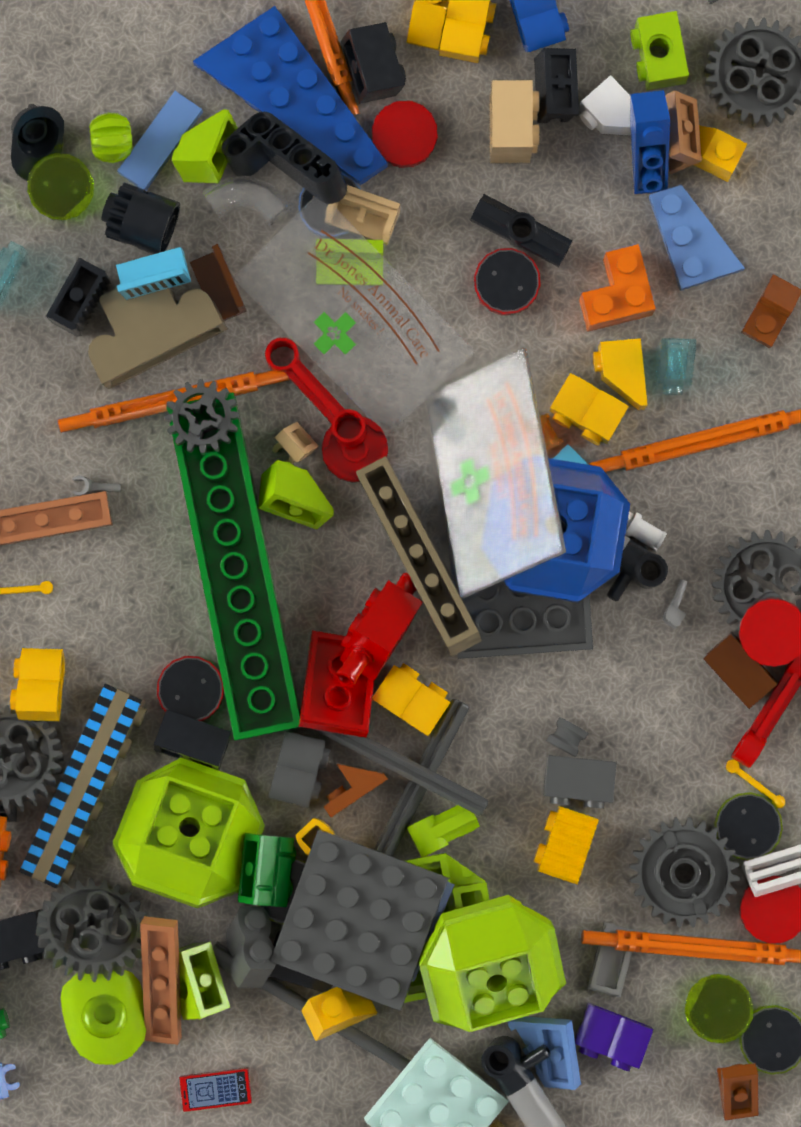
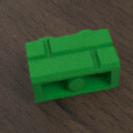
(266, 870)

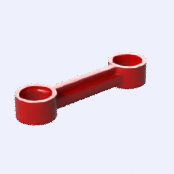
(316, 392)
(756, 736)

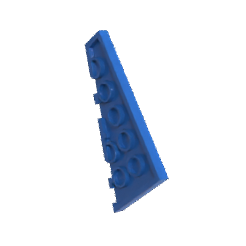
(278, 76)

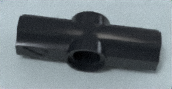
(501, 219)

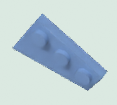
(691, 240)

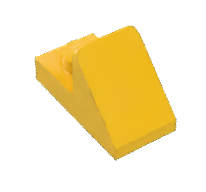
(427, 23)

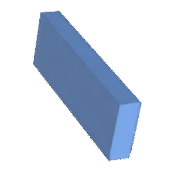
(159, 141)

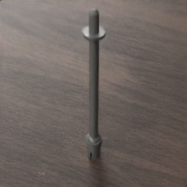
(297, 1001)

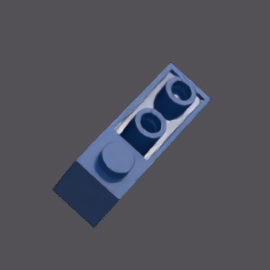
(649, 141)

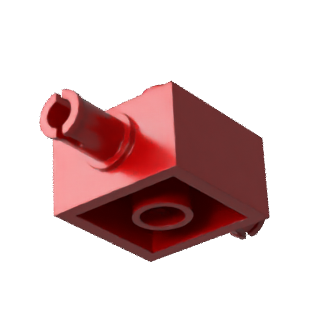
(378, 630)

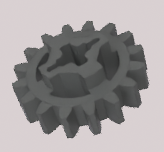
(207, 402)

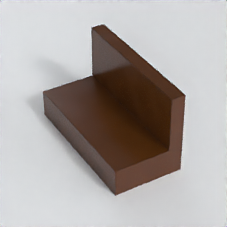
(218, 283)

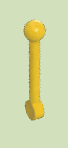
(45, 587)
(733, 767)

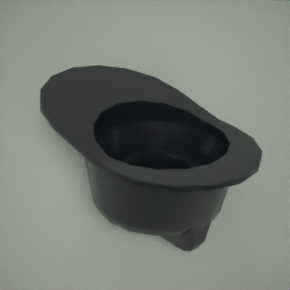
(35, 135)

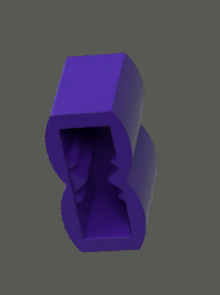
(612, 1036)

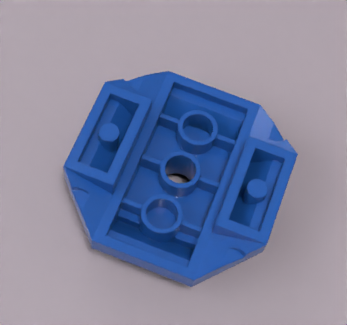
(593, 536)

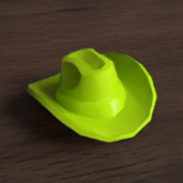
(104, 1016)

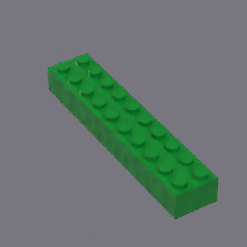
(238, 583)

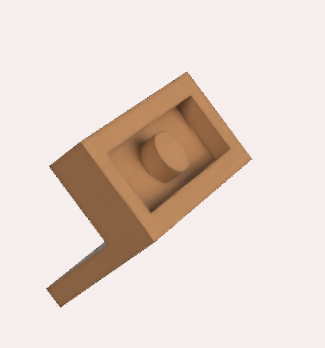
(684, 131)

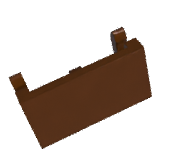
(740, 673)

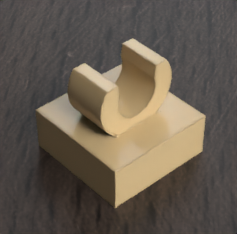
(295, 442)

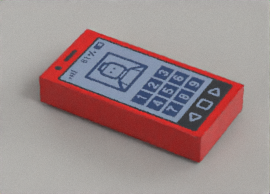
(215, 1089)

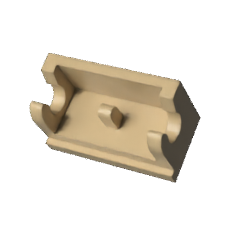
(369, 213)

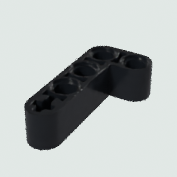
(269, 139)

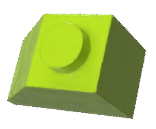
(200, 149)
(293, 495)

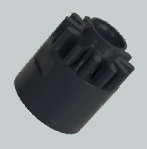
(140, 218)

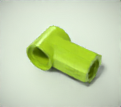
(436, 831)

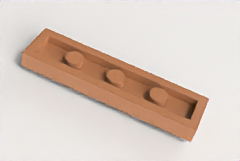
(54, 518)
(161, 980)

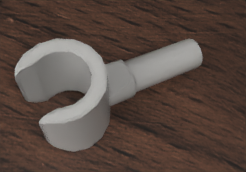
(95, 486)
(673, 615)

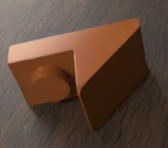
(771, 311)
(361, 783)
(739, 1091)

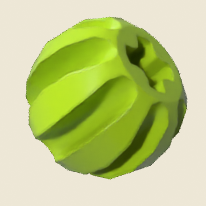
(110, 137)

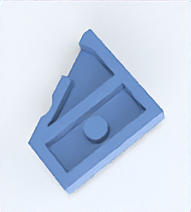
(562, 1066)

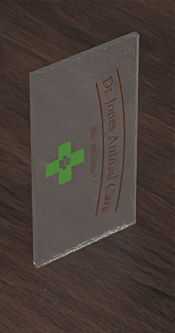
(353, 314)
(495, 474)

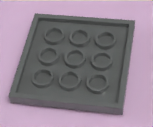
(524, 622)
(359, 919)

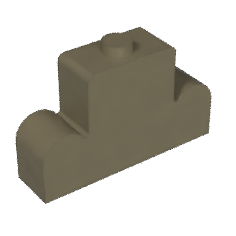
(151, 331)

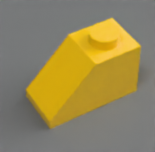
(719, 152)
(623, 369)
(336, 1011)

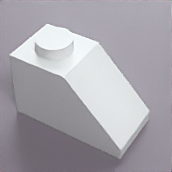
(607, 109)

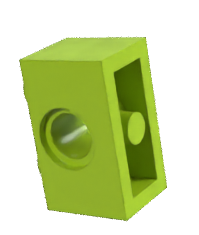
(665, 32)
(200, 982)

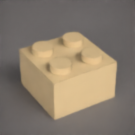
(511, 121)

